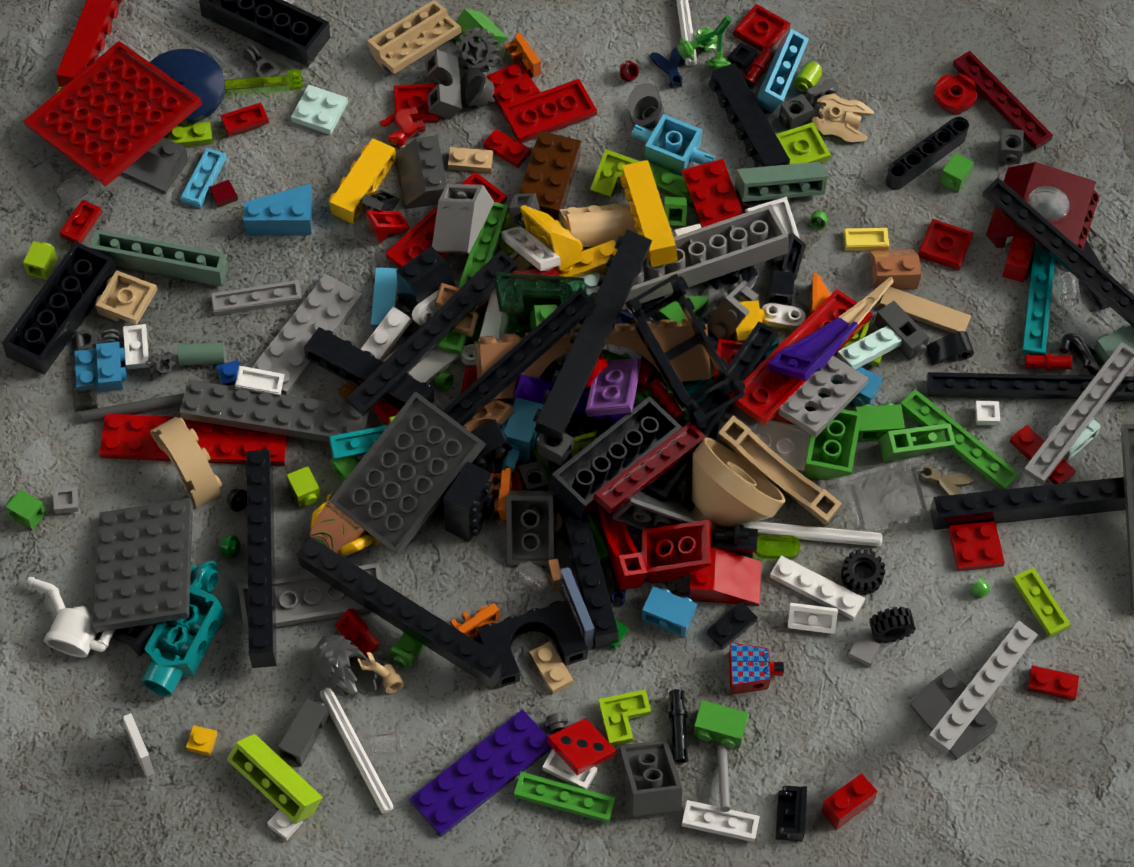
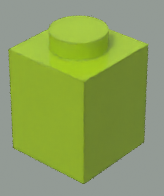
(40, 260)
(304, 487)

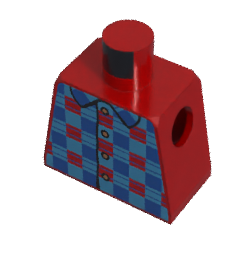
(751, 668)

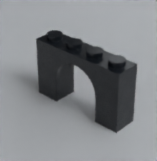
(554, 620)

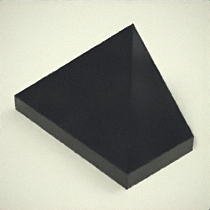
(791, 260)

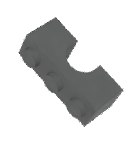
(446, 96)

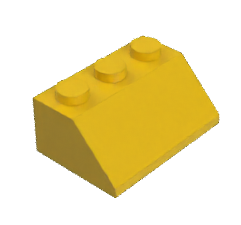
(553, 236)

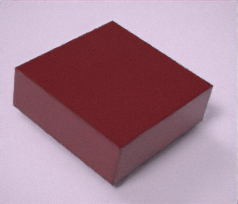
(223, 193)

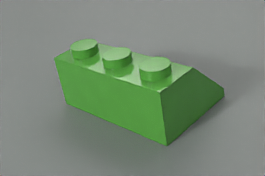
(834, 449)

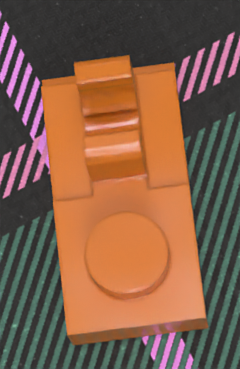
(523, 50)
(502, 488)
(483, 616)

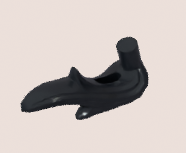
(1077, 344)

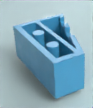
(280, 213)

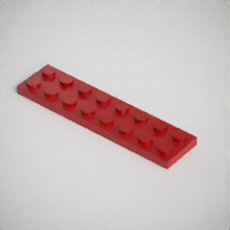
(770, 390)
(130, 438)

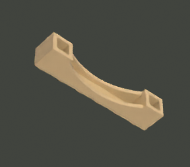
(761, 457)

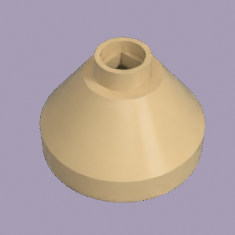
(730, 488)

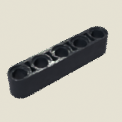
(927, 153)

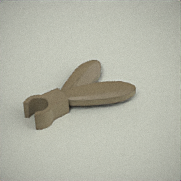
(947, 482)

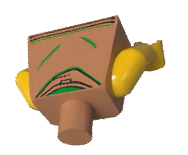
(338, 531)

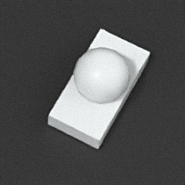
(259, 380)

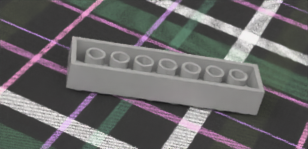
(716, 251)

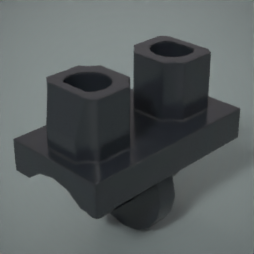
(736, 539)

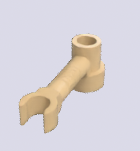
(391, 681)

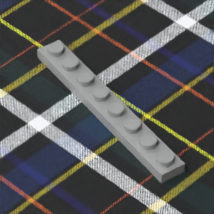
(1080, 414)
(981, 688)

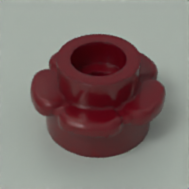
(633, 71)

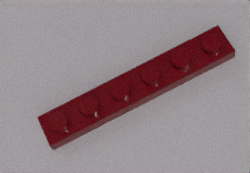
(1003, 100)
(649, 468)

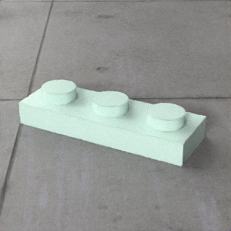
(869, 347)

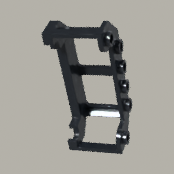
(700, 337)

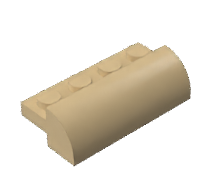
(413, 37)
(598, 223)

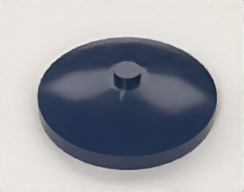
(198, 74)

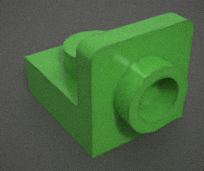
(406, 651)

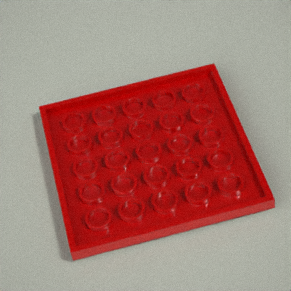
(112, 113)

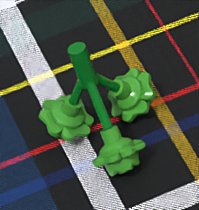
(707, 40)

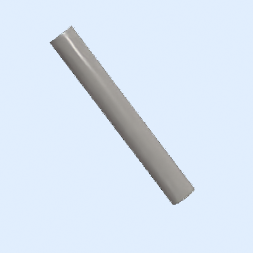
(723, 778)

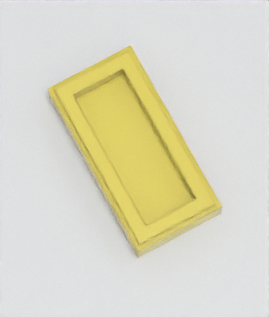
(865, 239)

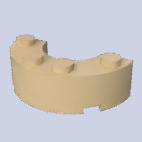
(189, 460)

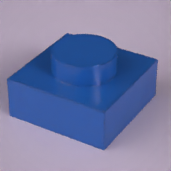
(228, 372)

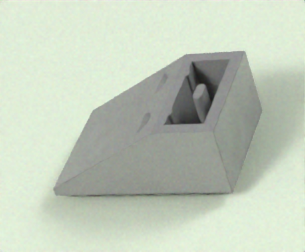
(460, 217)

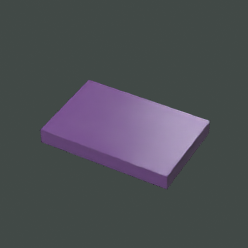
(614, 388)

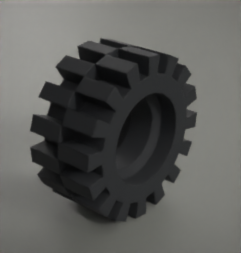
(863, 559)
(892, 624)

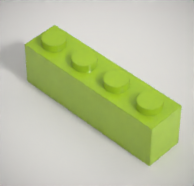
(274, 778)

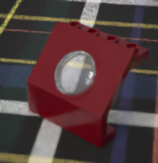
(1057, 195)

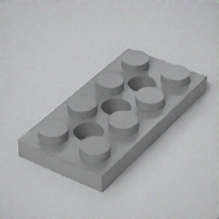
(828, 407)

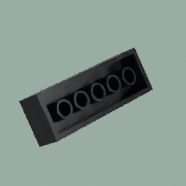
(272, 24)
(59, 308)
(611, 455)

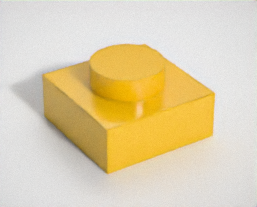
(201, 740)

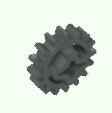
(474, 49)

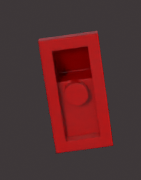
(386, 222)

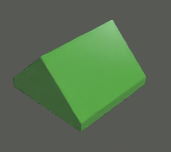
(476, 19)

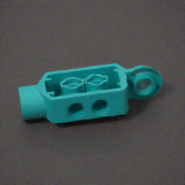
(181, 644)

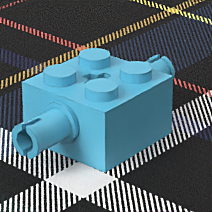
(672, 144)
(521, 433)

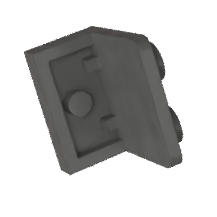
(729, 314)

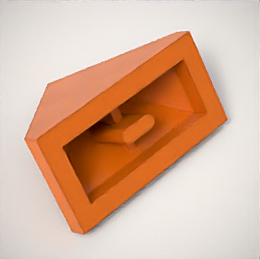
(818, 294)

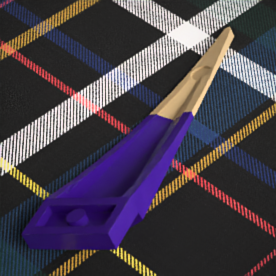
(814, 351)

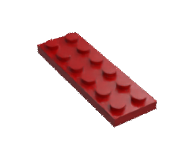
(422, 234)

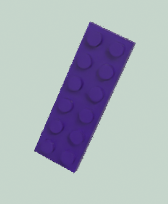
(481, 773)

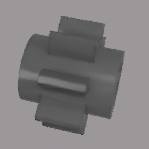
(155, 365)

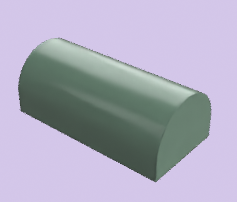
(201, 354)

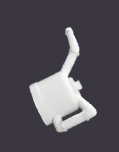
(72, 627)

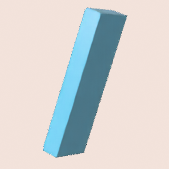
(203, 177)
(384, 294)

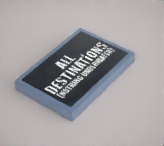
(571, 593)

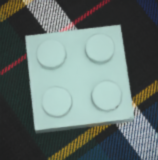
(319, 109)

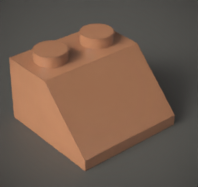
(899, 264)

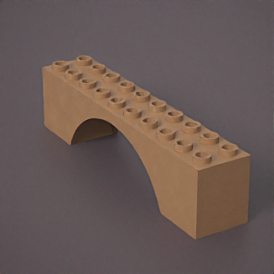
(689, 366)

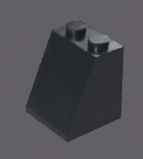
(422, 278)

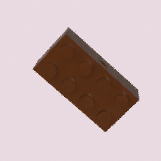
(551, 171)

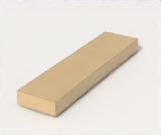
(927, 311)

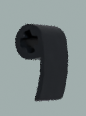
(954, 345)

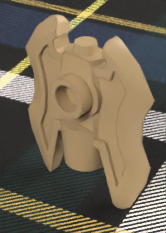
(841, 117)

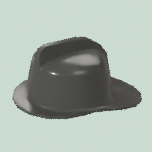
(476, 88)
(645, 105)

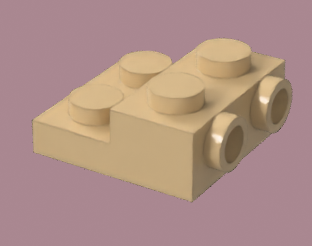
(125, 298)

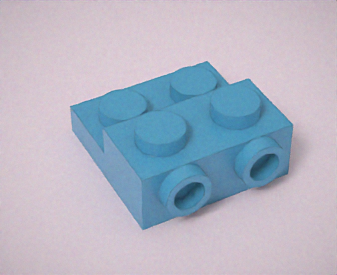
(101, 367)

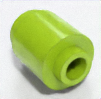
(808, 76)

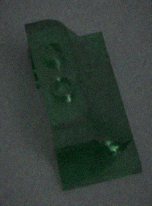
(520, 293)

